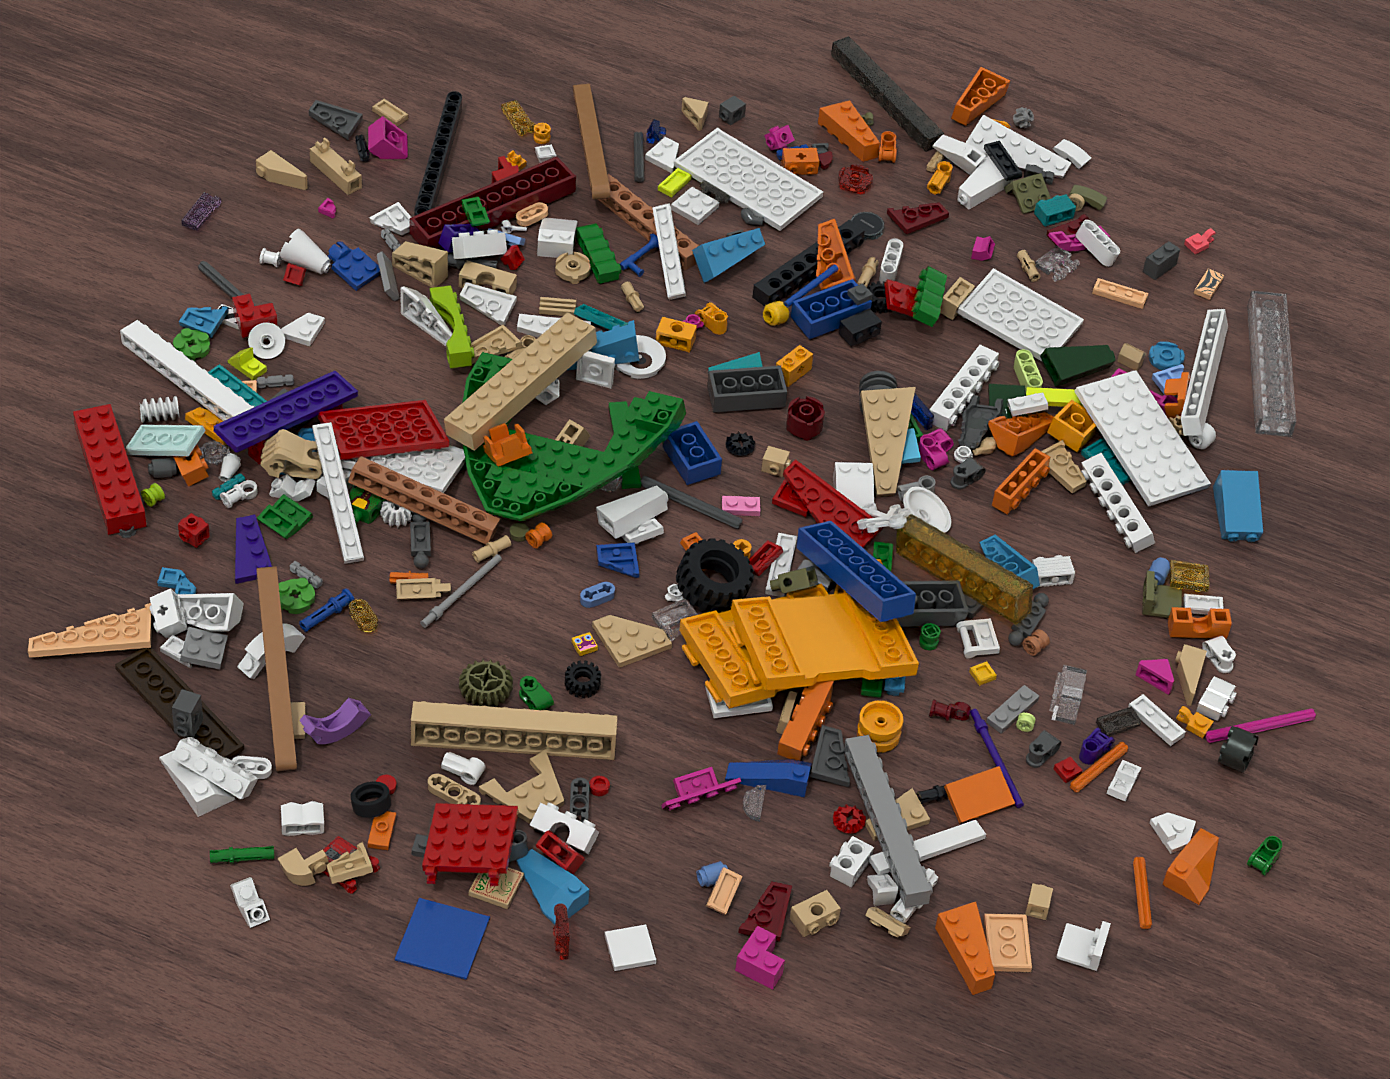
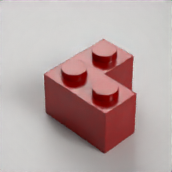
(249, 316)

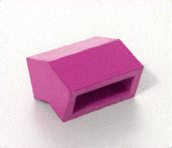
(983, 248)

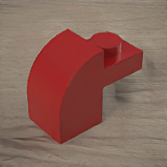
(504, 170)

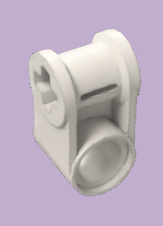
(1220, 654)

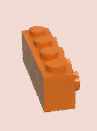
(1021, 481)

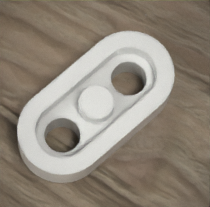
(254, 765)

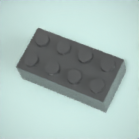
(747, 388)
(936, 603)

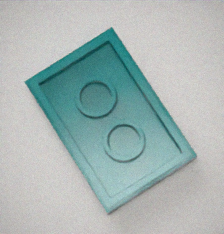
(1102, 446)

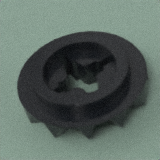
(734, 446)

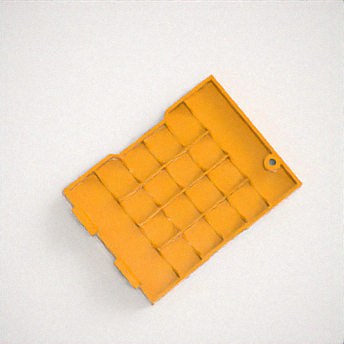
(818, 641)
(715, 648)

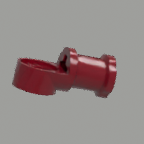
(950, 711)

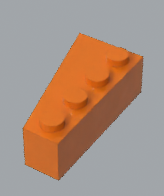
(980, 94)
(850, 128)
(806, 720)

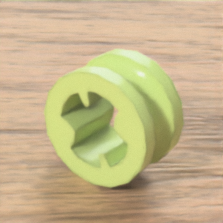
(1025, 722)

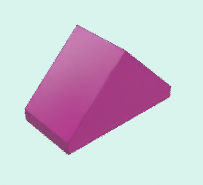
(1156, 673)

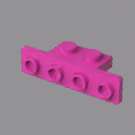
(696, 785)

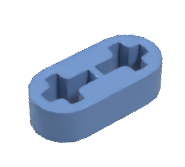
(597, 594)

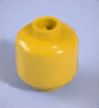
(775, 313)

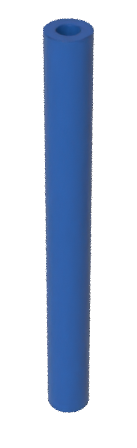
(811, 285)

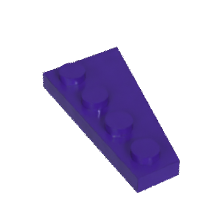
(250, 549)

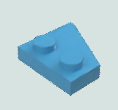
(203, 319)

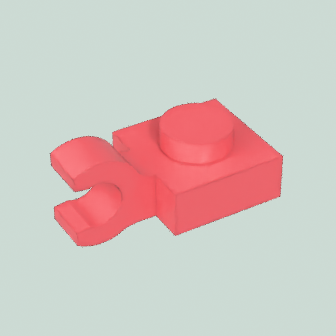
(1199, 243)

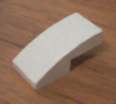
(1071, 151)
(1123, 780)

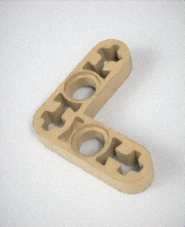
(464, 797)

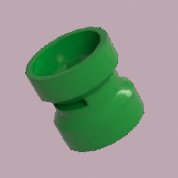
(929, 636)

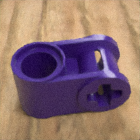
(1095, 746)

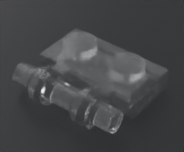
(1053, 260)

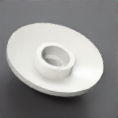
(270, 332)

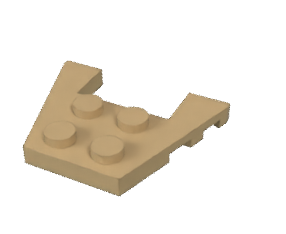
(530, 794)

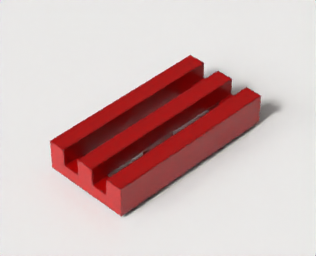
(765, 559)

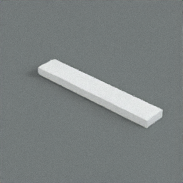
(669, 251)
(936, 844)

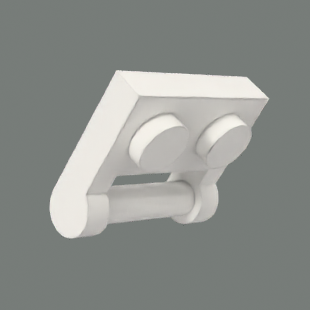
(983, 634)

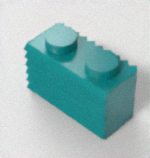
(1055, 210)

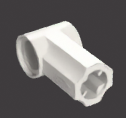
(467, 769)

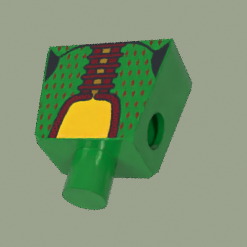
(365, 505)

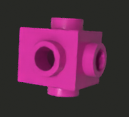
(779, 137)

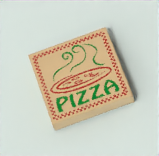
(498, 895)

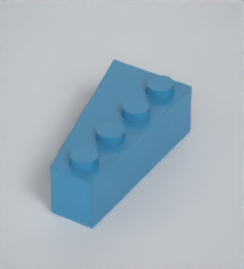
(725, 252)
(617, 343)

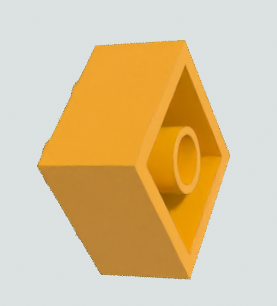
(1073, 426)

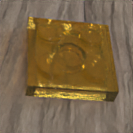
(1189, 576)

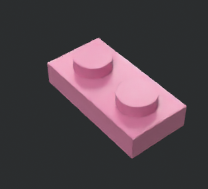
(741, 505)

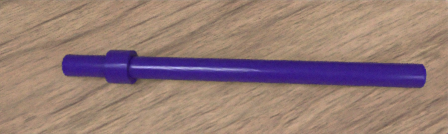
(982, 728)

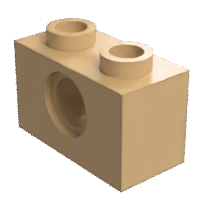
(805, 913)

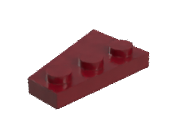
(916, 218)
(769, 911)

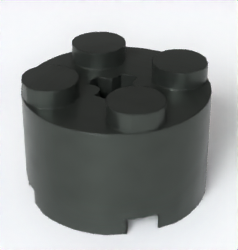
(1238, 749)

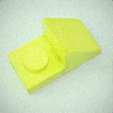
(247, 364)

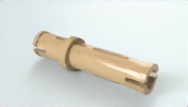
(868, 271)

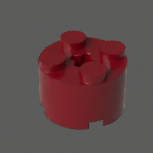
(805, 417)

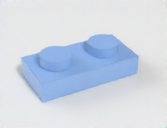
(512, 240)

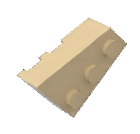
(422, 263)

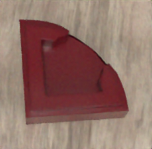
(825, 159)

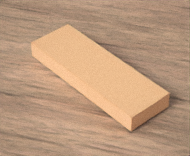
(1120, 293)

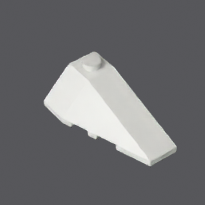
(423, 314)
(212, 611)
(198, 791)

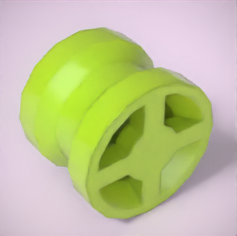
(152, 494)

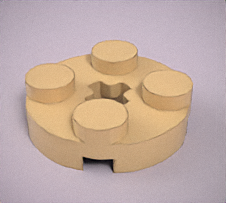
(573, 275)

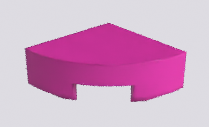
(327, 208)

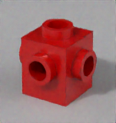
(193, 530)

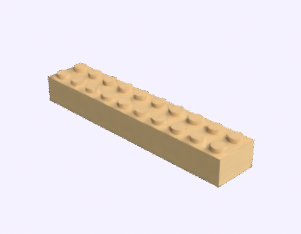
(520, 380)
(513, 730)

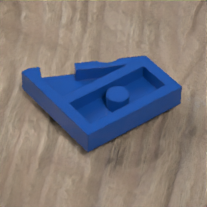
(618, 558)

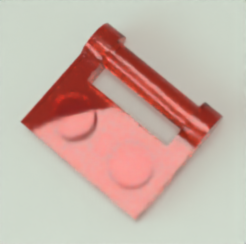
(561, 931)

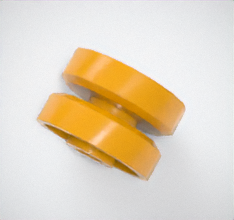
(882, 723)

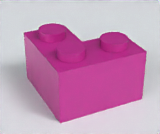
(758, 961)

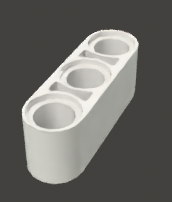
(1098, 243)
(891, 260)

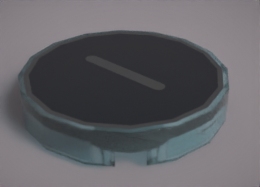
(870, 223)

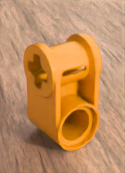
(713, 318)

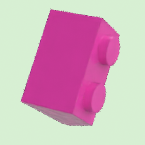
(387, 140)

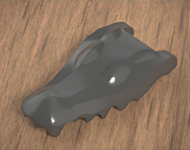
(976, 421)

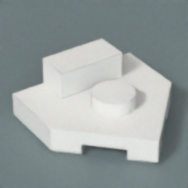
(1173, 830)

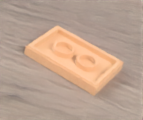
(1008, 942)

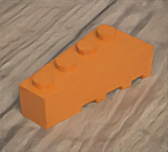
(966, 943)

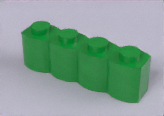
(596, 248)
(929, 296)

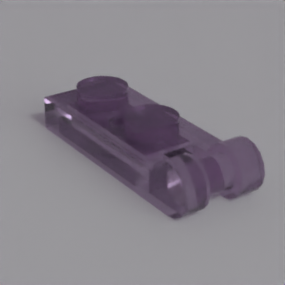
(200, 211)

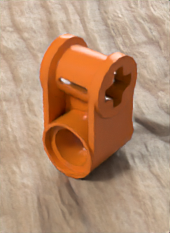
(887, 147)

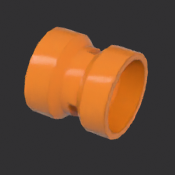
(536, 536)

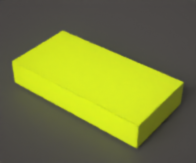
(674, 182)

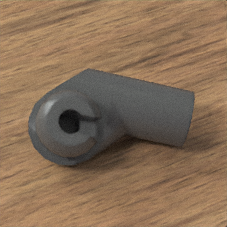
(749, 217)

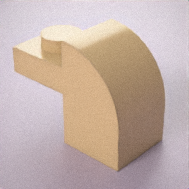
(300, 870)

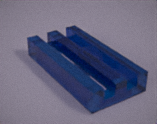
(922, 413)

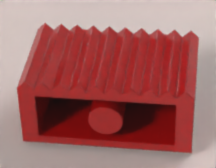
(560, 852)

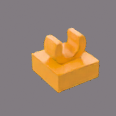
(516, 160)

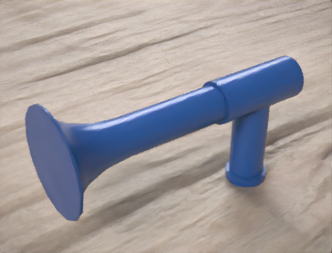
(629, 262)

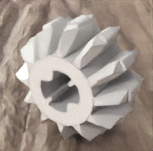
(395, 514)

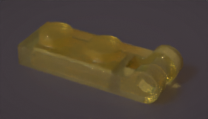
(518, 117)

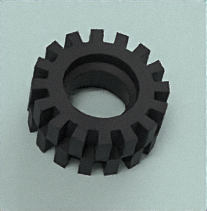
(878, 304)
(582, 688)

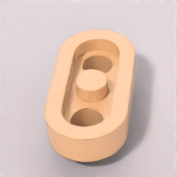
(532, 214)

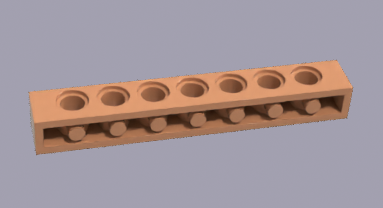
(641, 218)
(423, 500)

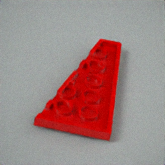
(827, 503)

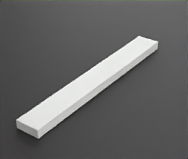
(338, 493)

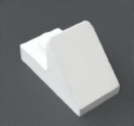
(883, 889)

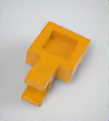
(1195, 723)

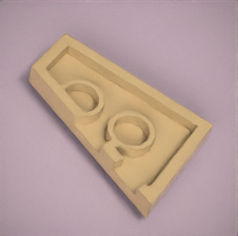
(496, 342)
(1063, 467)
(910, 810)

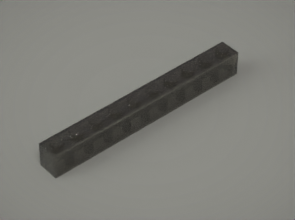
(886, 93)

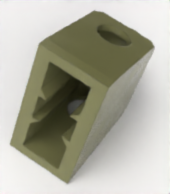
(800, 579)

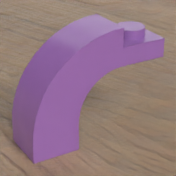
(337, 725)

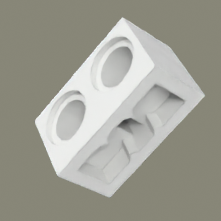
(850, 866)

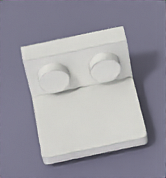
(1083, 945)

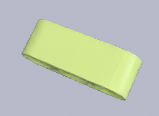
(1027, 370)

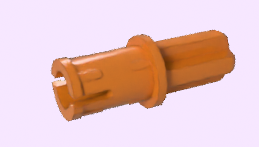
(399, 575)

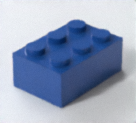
(692, 453)

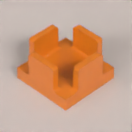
(1176, 387)
(505, 447)

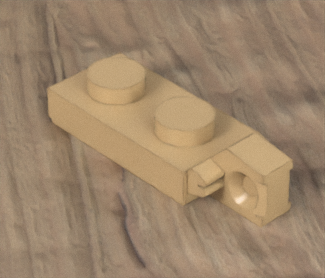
(421, 588)

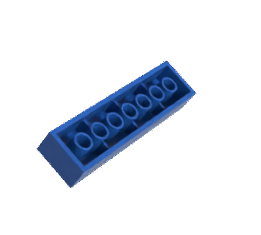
(856, 571)

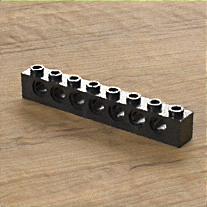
(801, 268)

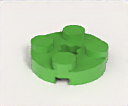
(199, 339)
(305, 594)

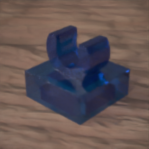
(655, 131)

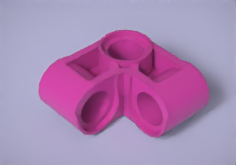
(934, 448)

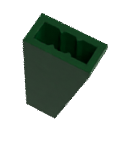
(1076, 362)

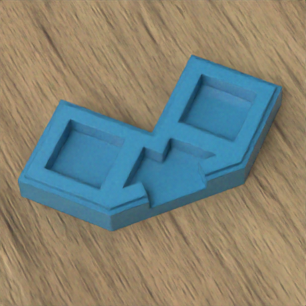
(176, 579)

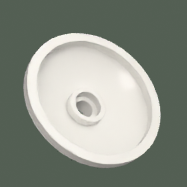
(928, 507)

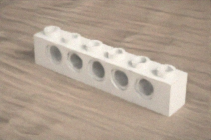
(964, 386)
(1137, 539)

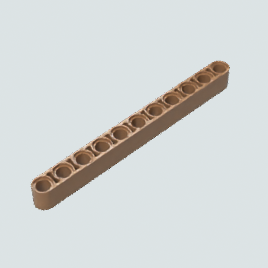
(591, 141)
(276, 669)

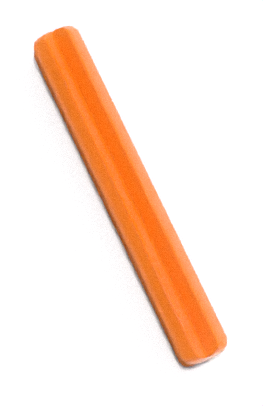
(1098, 767)
(1142, 893)

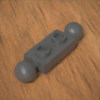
(420, 540)
(1028, 624)

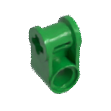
(534, 694)
(1264, 857)

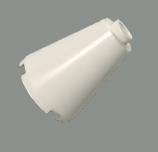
(305, 253)

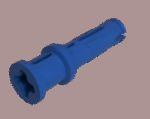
(334, 605)

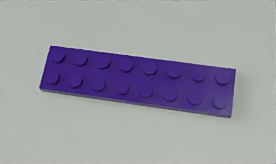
(285, 411)

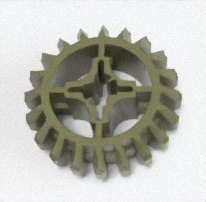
(485, 683)

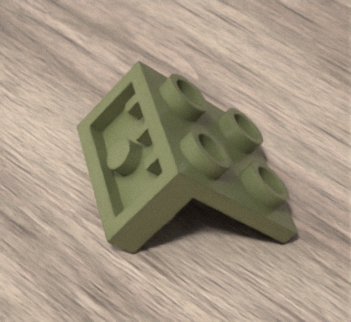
(1028, 191)
(1159, 598)

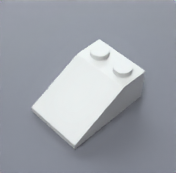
(556, 237)
(855, 481)

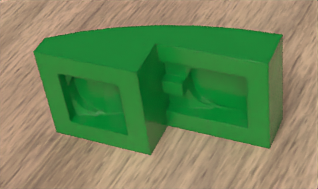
(475, 212)

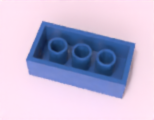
(825, 309)

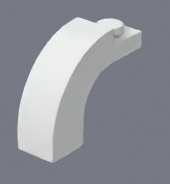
(255, 657)

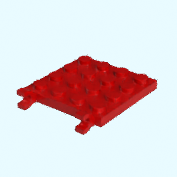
(470, 840)

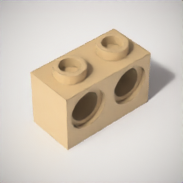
(955, 297)

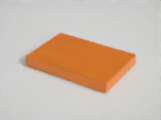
(979, 794)

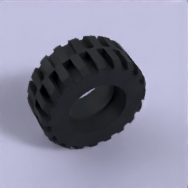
(721, 558)

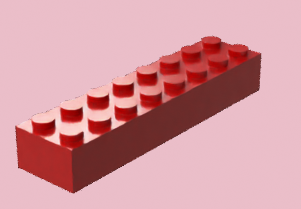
(109, 469)

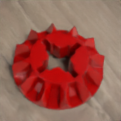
(854, 825)

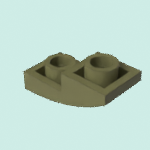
(1093, 197)

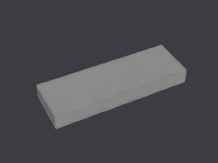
(388, 276)

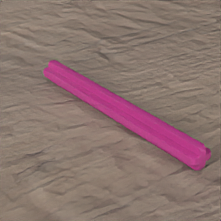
(1263, 724)

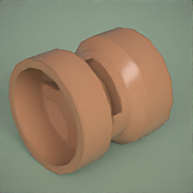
(1036, 642)

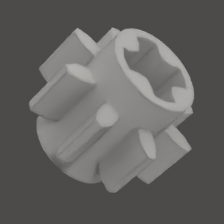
(1023, 117)

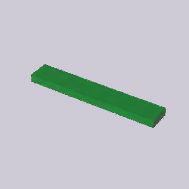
(617, 410)

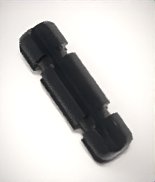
(362, 148)

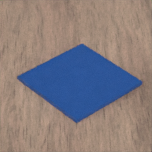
(442, 938)

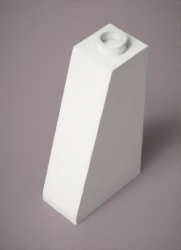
(981, 184)
(631, 511)

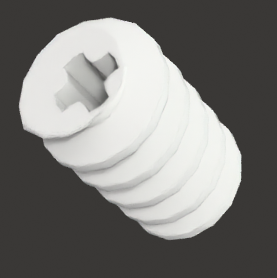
(159, 409)

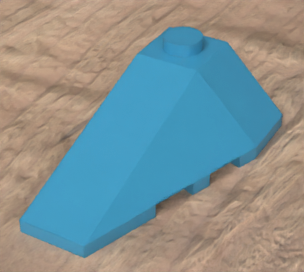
(552, 885)

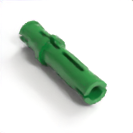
(241, 854)

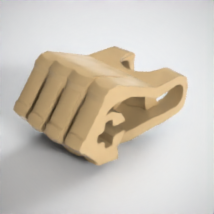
(296, 451)

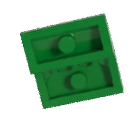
(285, 517)

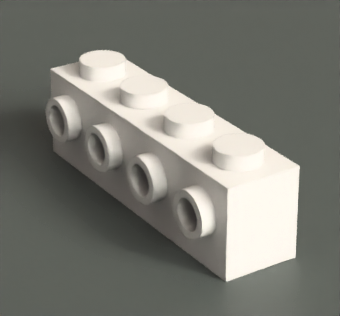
(214, 767)

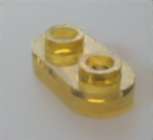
(366, 618)

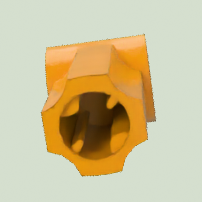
(940, 178)

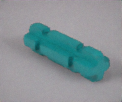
(228, 485)

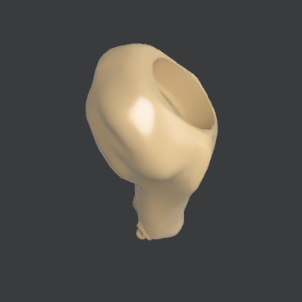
(986, 446)

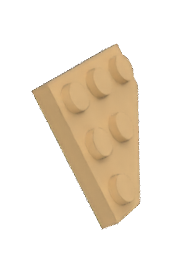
(630, 640)

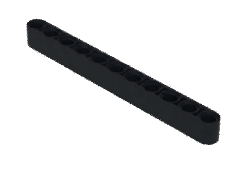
(439, 153)

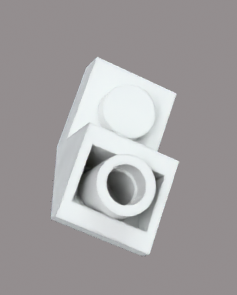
(292, 489)
(249, 903)

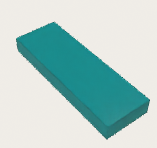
(598, 317)

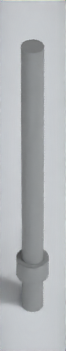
(436, 612)

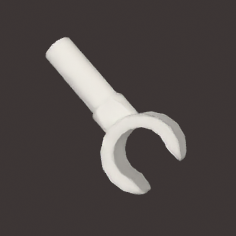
(508, 228)

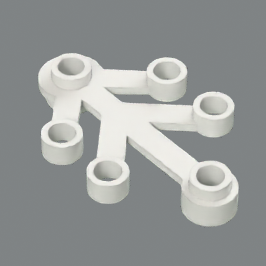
(894, 518)

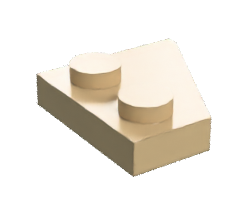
(350, 865)

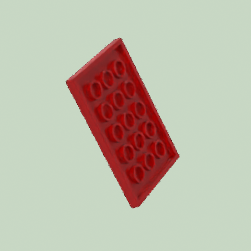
(385, 429)

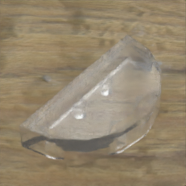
(753, 802)

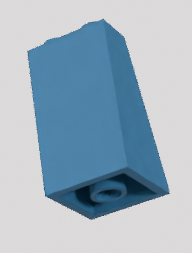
(1238, 505)

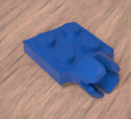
(353, 265)

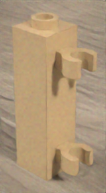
(335, 167)

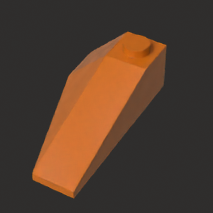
(831, 252)
(1019, 432)
(1193, 867)

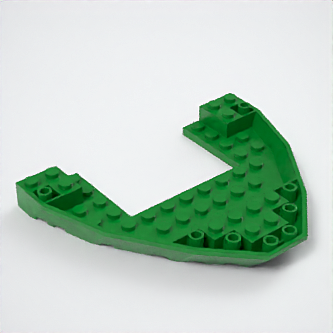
(559, 470)

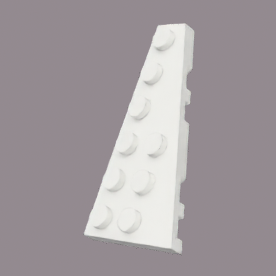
(1019, 148)

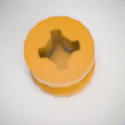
(542, 133)
(744, 545)

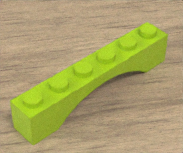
(459, 345)

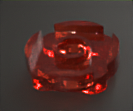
(860, 185)

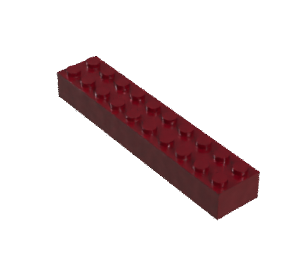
(501, 200)

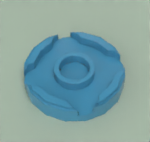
(1166, 355)

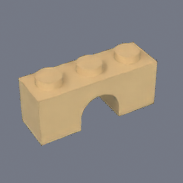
(481, 274)

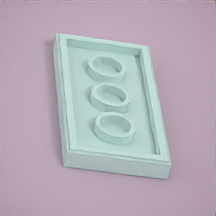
(165, 440)

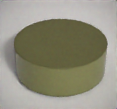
(518, 532)

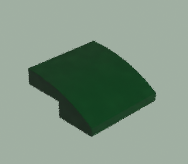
(1005, 392)

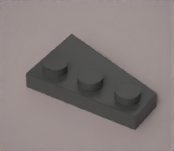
(829, 758)

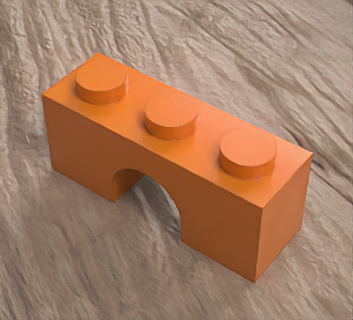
(1213, 625)

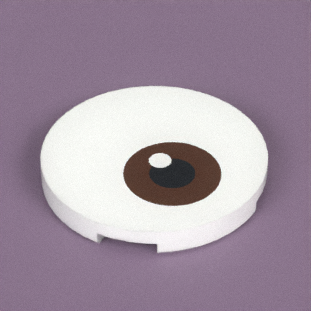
(651, 359)

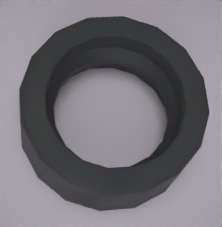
(372, 808)

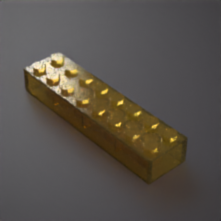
(955, 561)

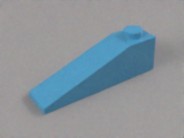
(1007, 557)

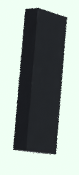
(1003, 160)

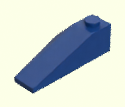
(781, 776)

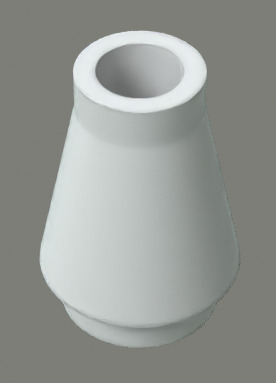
(229, 467)

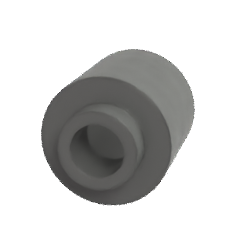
(162, 468)

